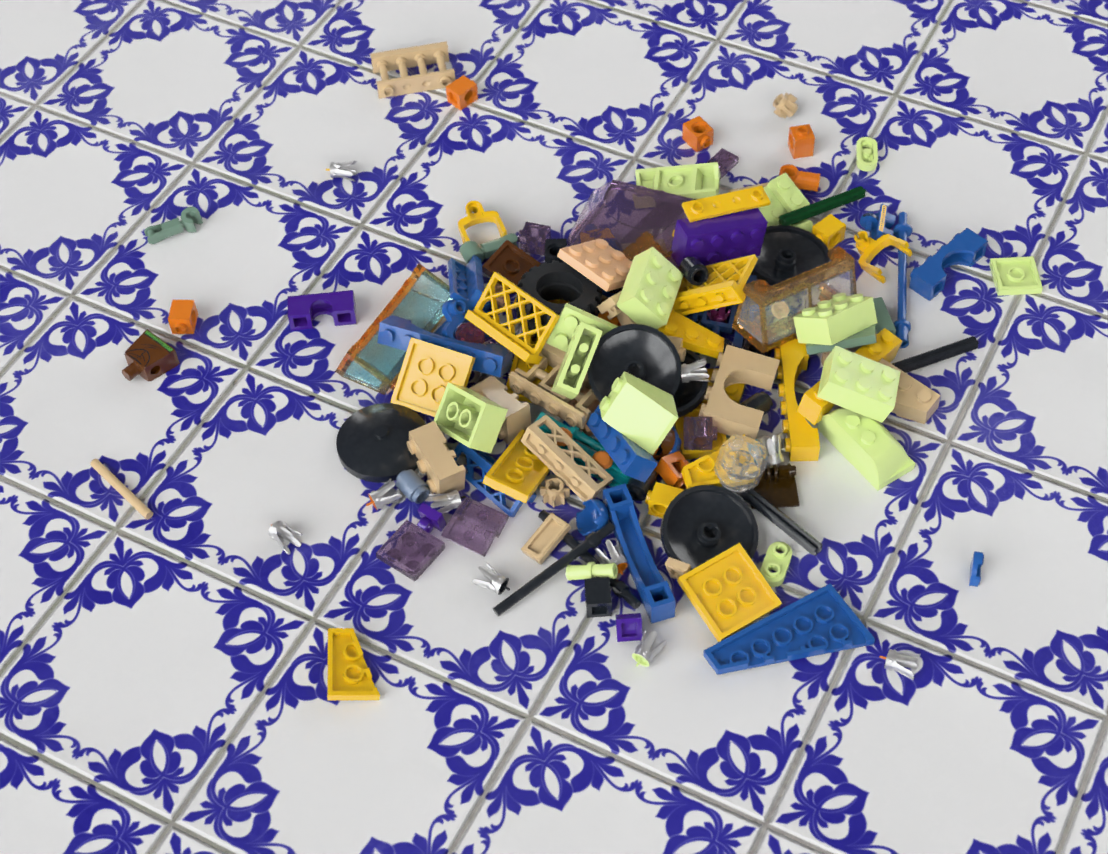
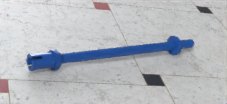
(903, 326)

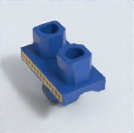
(877, 222)

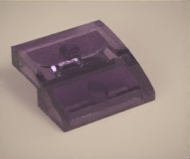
(475, 526)

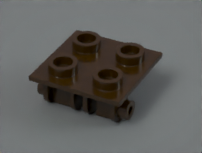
(779, 486)

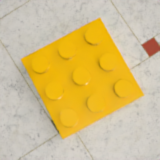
(426, 375)
(729, 592)

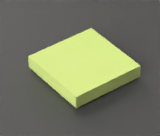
(1015, 276)

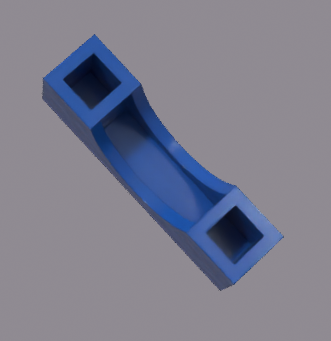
(964, 249)
(625, 453)

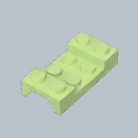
(689, 181)
(783, 197)

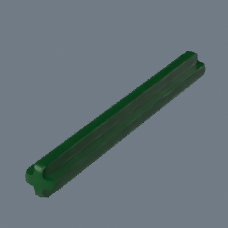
(822, 206)

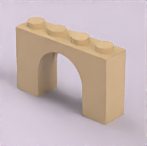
(737, 367)

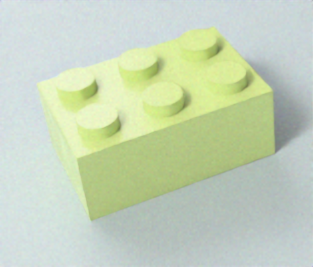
(650, 289)
(835, 319)
(859, 384)
(470, 417)

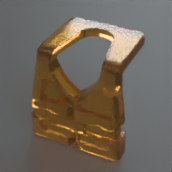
(642, 244)

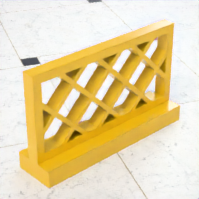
(719, 291)
(506, 336)

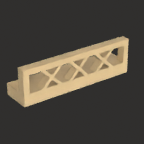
(562, 461)

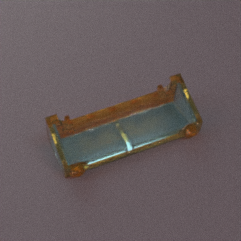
(380, 365)

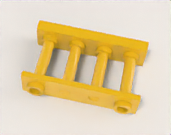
(725, 204)

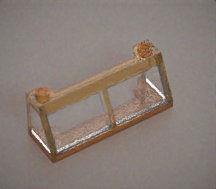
(769, 310)

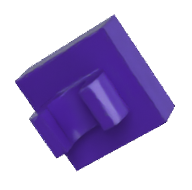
(430, 519)
(628, 627)

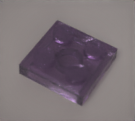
(410, 550)

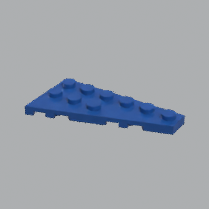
(803, 629)

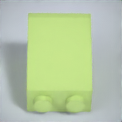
(639, 411)

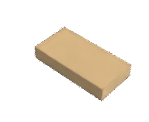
(546, 538)

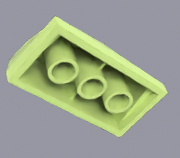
(866, 446)

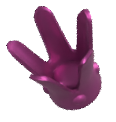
(720, 315)

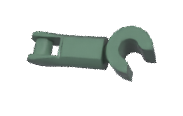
(175, 226)
(487, 249)

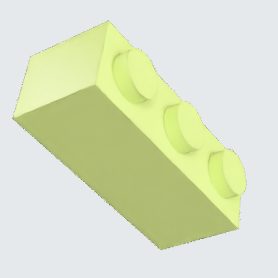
(576, 360)

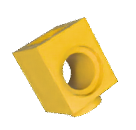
(830, 231)
(660, 498)

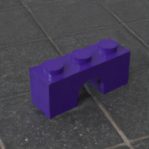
(305, 308)

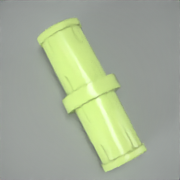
(582, 572)

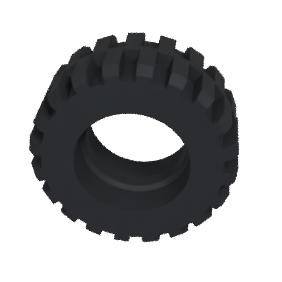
(558, 282)

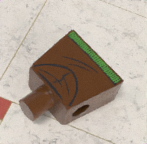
(149, 357)

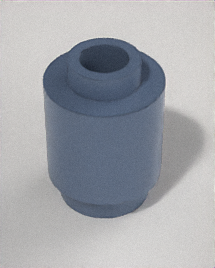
(412, 486)

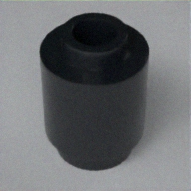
(694, 271)
(759, 401)
(639, 489)

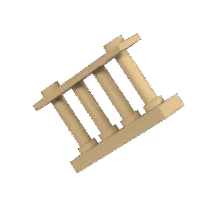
(412, 57)

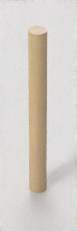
(122, 489)

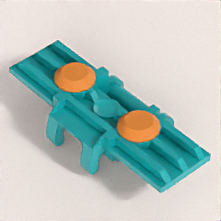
(600, 456)

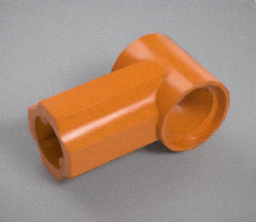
(801, 179)

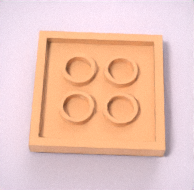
(598, 263)

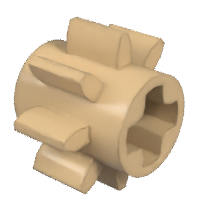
(785, 105)
(554, 492)

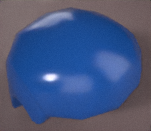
(592, 517)

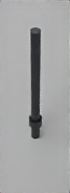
(591, 541)
(619, 588)

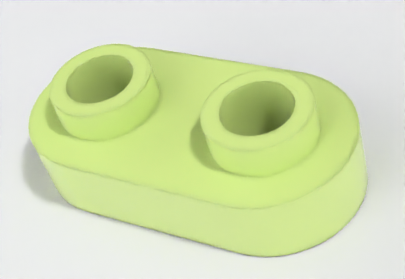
(866, 154)
(777, 562)

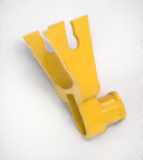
(477, 217)
(870, 248)

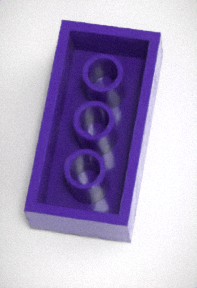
(719, 237)

